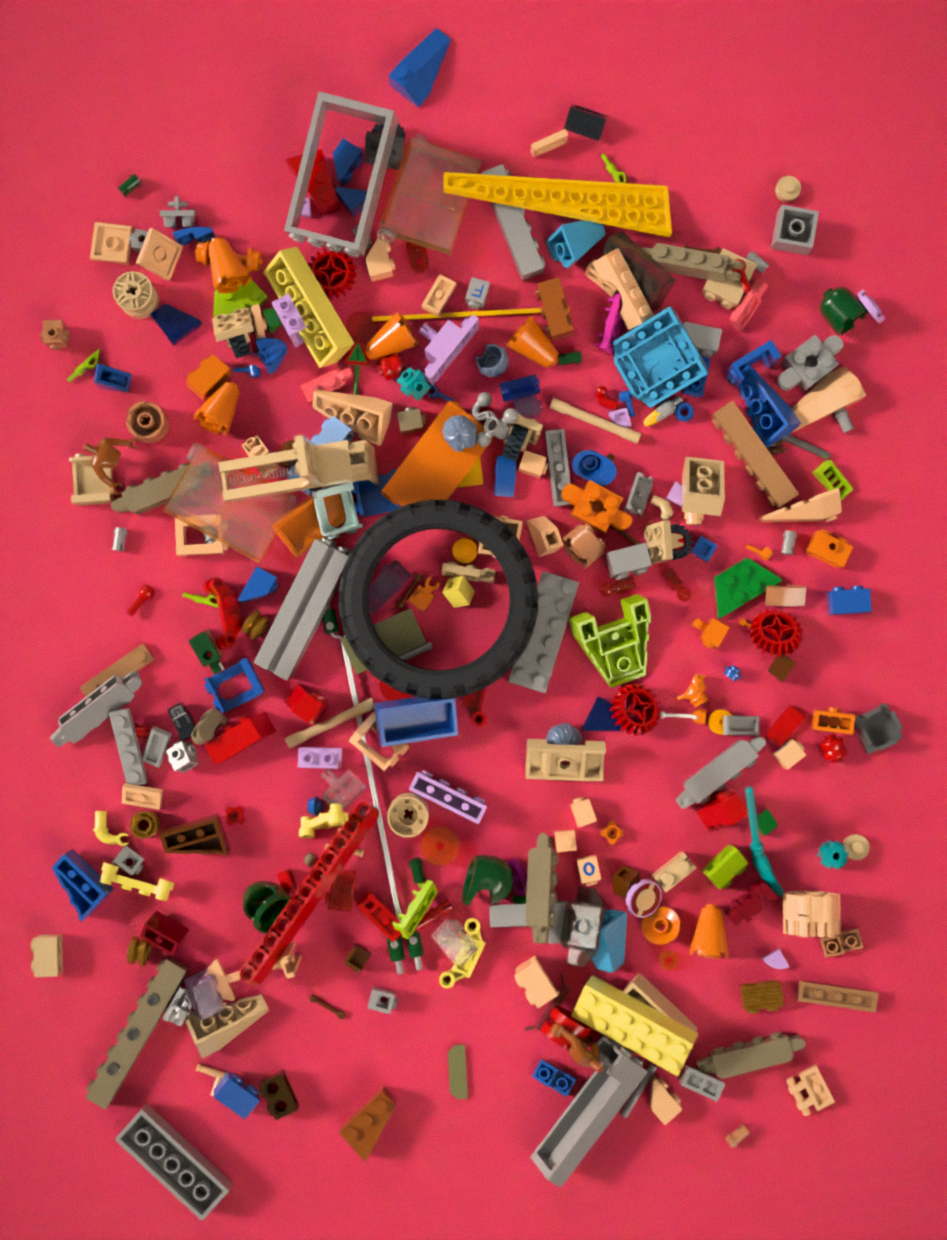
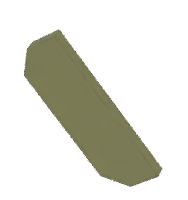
(457, 1071)

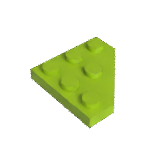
(243, 298)

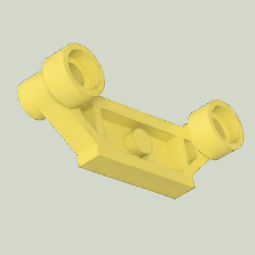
(334, 817)
(110, 875)
(465, 970)

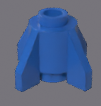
(271, 352)

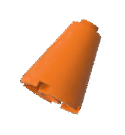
(226, 267)
(391, 338)
(533, 343)
(219, 409)
(710, 934)

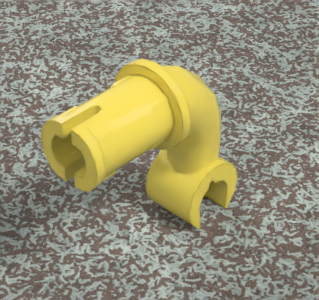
(102, 832)

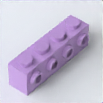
(447, 797)

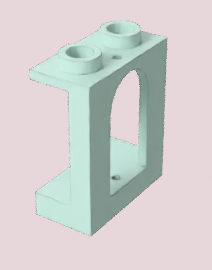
(351, 517)

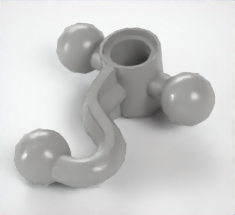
(493, 425)

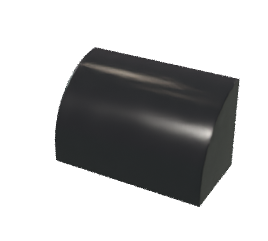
(585, 122)

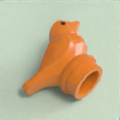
(696, 691)

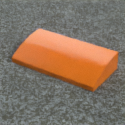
(301, 525)

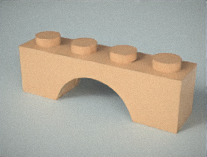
(615, 270)

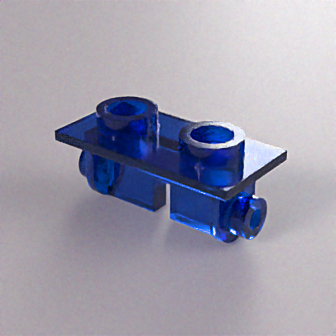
(519, 388)

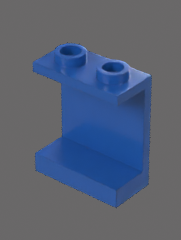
(369, 496)

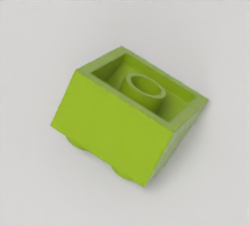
(725, 867)

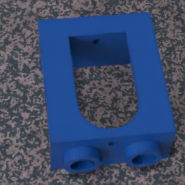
(767, 353)
(213, 683)

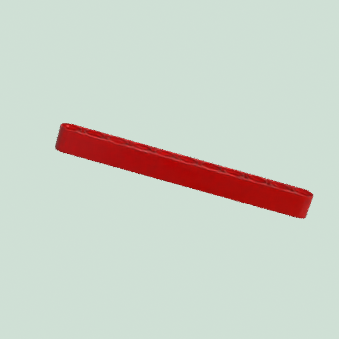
(300, 898)

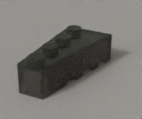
(649, 275)

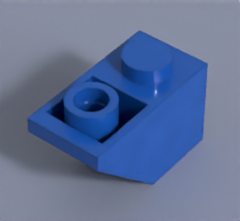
(346, 159)

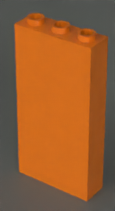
(433, 466)

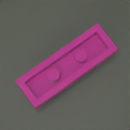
(612, 325)

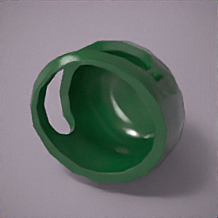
(490, 874)
(264, 903)

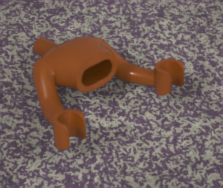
(107, 456)
(579, 1052)

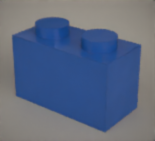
(849, 601)
(236, 1094)

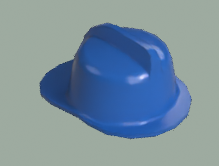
(594, 467)

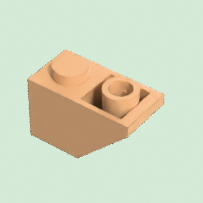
(378, 261)
(255, 447)
(544, 535)
(663, 1103)

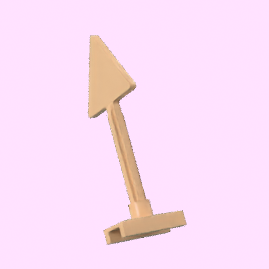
(287, 961)

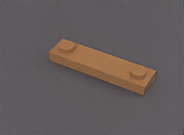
(131, 662)
(837, 996)

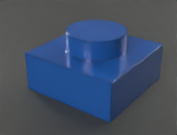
(703, 549)

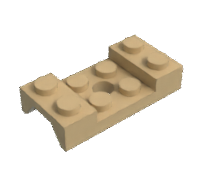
(545, 760)

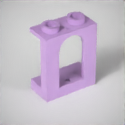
(290, 318)
(319, 757)

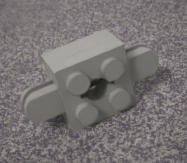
(810, 363)

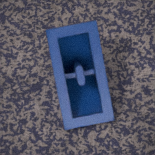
(352, 199)
(112, 378)

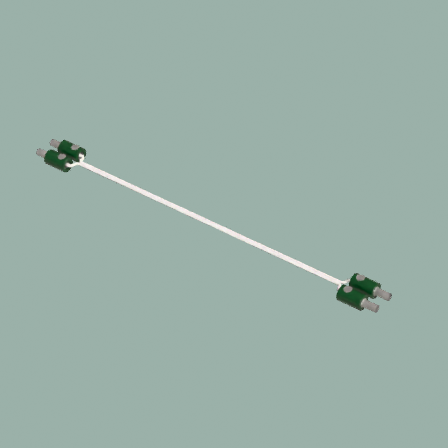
(414, 943)

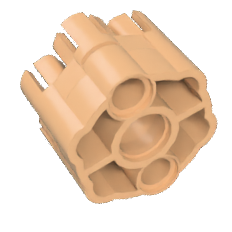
(811, 912)

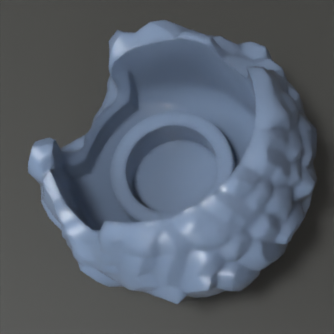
(493, 361)
(459, 433)
(564, 735)

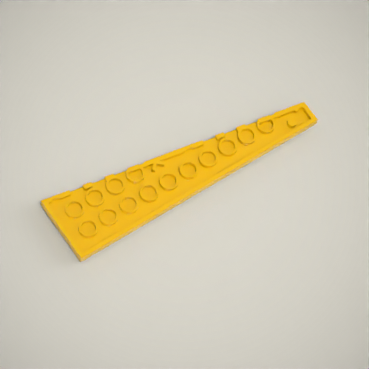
(608, 203)

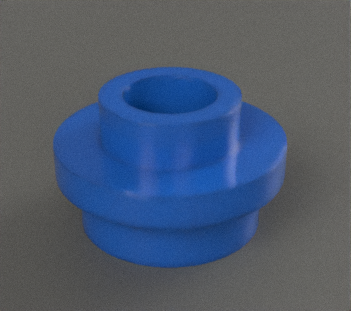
(684, 406)
(733, 672)
(314, 806)

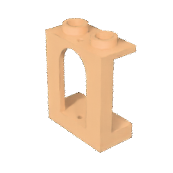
(183, 549)
(381, 761)

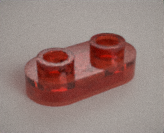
(417, 253)

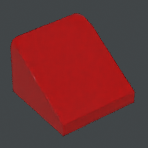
(286, 879)

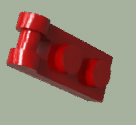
(380, 916)

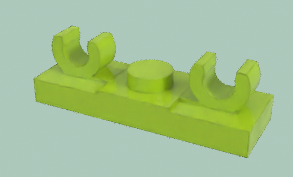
(416, 909)

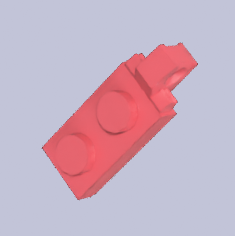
(748, 305)
(329, 382)

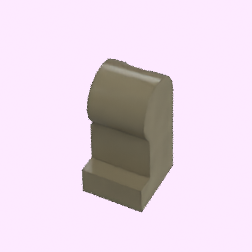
(208, 723)

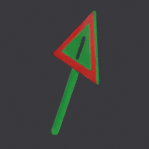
(358, 358)

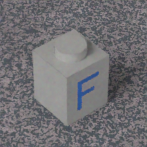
(477, 293)

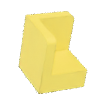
(458, 591)

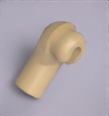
(664, 505)

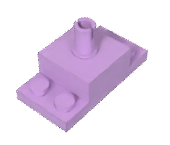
(446, 345)

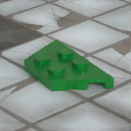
(741, 585)

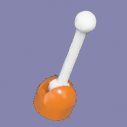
(698, 716)

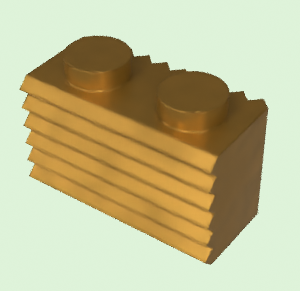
(761, 996)

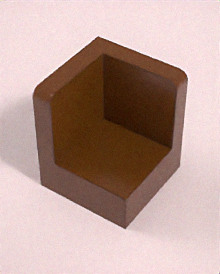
(781, 667)
(624, 880)
(357, 958)

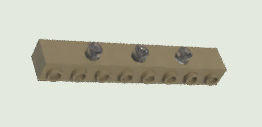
(139, 1029)

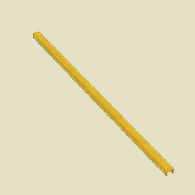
(463, 314)

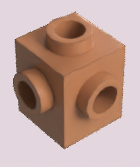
(55, 334)

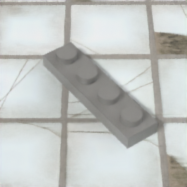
(557, 464)
(128, 746)

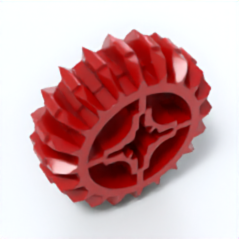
(338, 274)
(778, 629)
(634, 720)

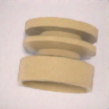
(143, 302)
(406, 825)

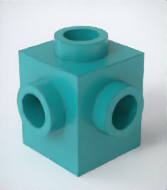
(413, 383)
(826, 854)

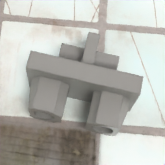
(169, 216)
(179, 1007)

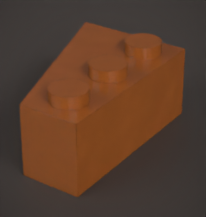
(555, 309)
(368, 1122)

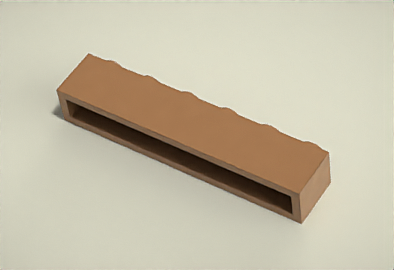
(754, 454)

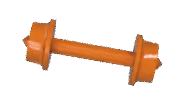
(253, 259)

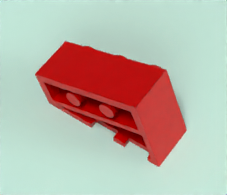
(320, 186)
(306, 704)
(239, 737)
(725, 809)

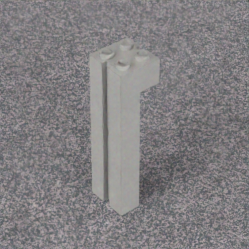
(303, 608)
(589, 1112)

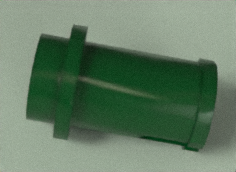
(129, 185)
(570, 358)
(417, 870)

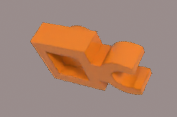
(422, 596)

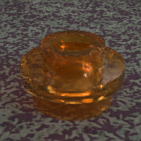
(671, 966)

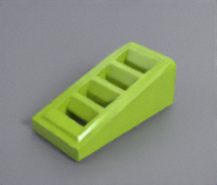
(828, 484)

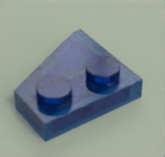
(175, 322)
(600, 717)

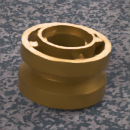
(255, 625)
(138, 831)
(138, 951)

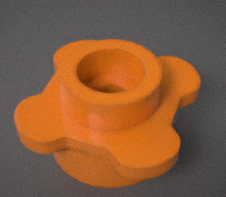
(612, 827)

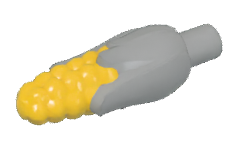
(662, 411)

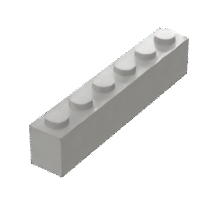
(518, 234)

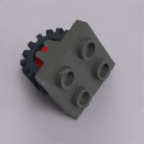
(372, 143)

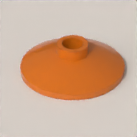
(652, 923)

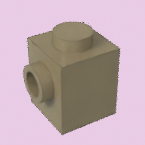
(411, 420)

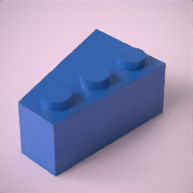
(81, 883)

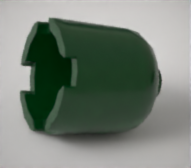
(841, 309)

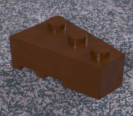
(196, 836)

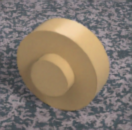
(787, 189)
(856, 846)

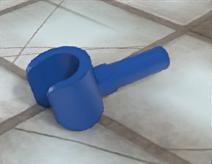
(252, 369)
(437, 394)
(626, 396)

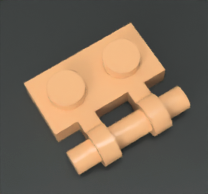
(816, 1088)

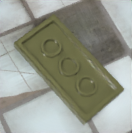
(398, 633)

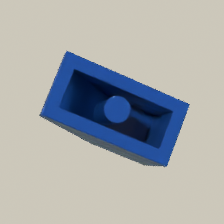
(259, 586)

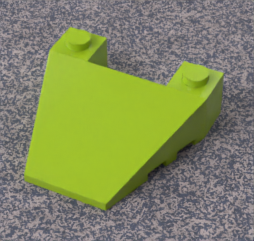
(618, 646)

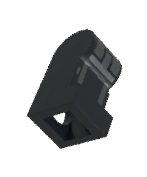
(182, 720)

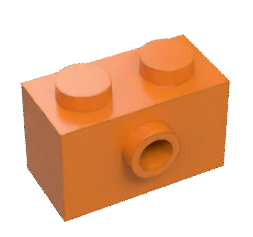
(208, 377)
(829, 549)
(833, 720)

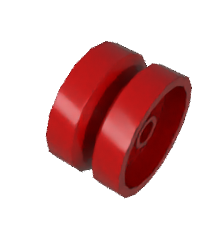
(563, 1017)

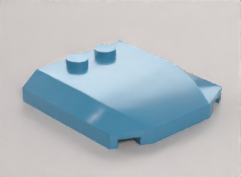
(658, 358)

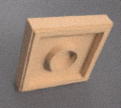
(111, 243)
(159, 254)

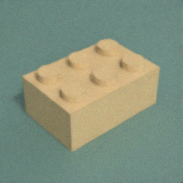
(703, 486)

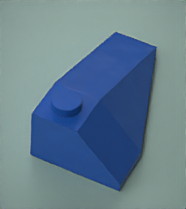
(420, 68)
(768, 411)

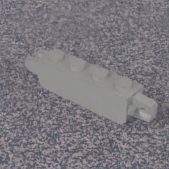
(95, 708)
(720, 770)

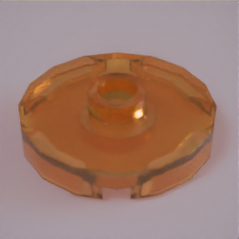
(440, 856)

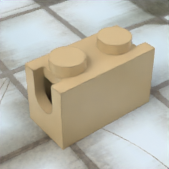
(673, 871)
(47, 955)

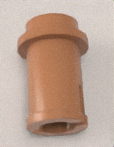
(737, 1136)

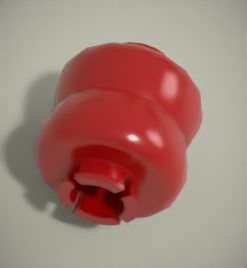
(391, 367)
(833, 748)

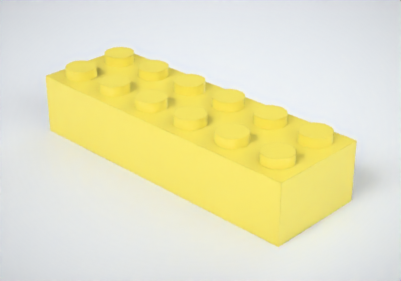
(325, 332)
(634, 1025)

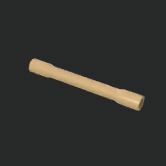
(566, 408)
(302, 736)

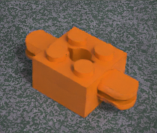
(596, 507)

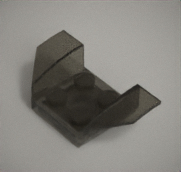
(582, 926)

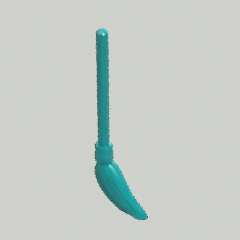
(759, 859)

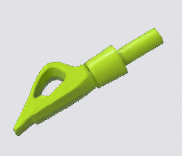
(612, 170)
(85, 365)
(201, 599)

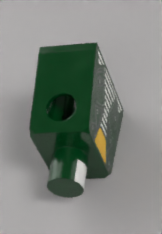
(205, 642)

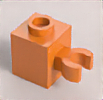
(712, 632)

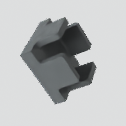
(878, 728)

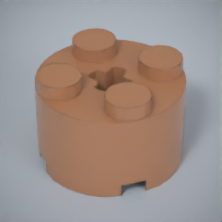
(137, 423)
(583, 545)

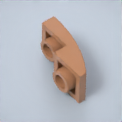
(785, 596)
(841, 943)

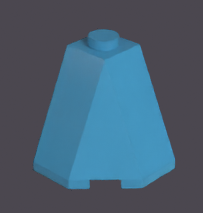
(573, 241)
(612, 941)

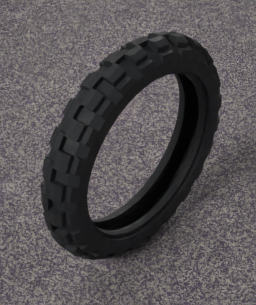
(355, 599)

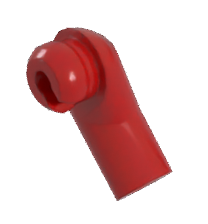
(603, 399)

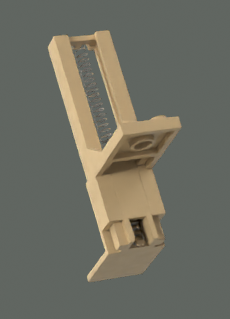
(316, 464)

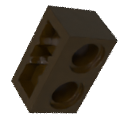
(284, 1093)

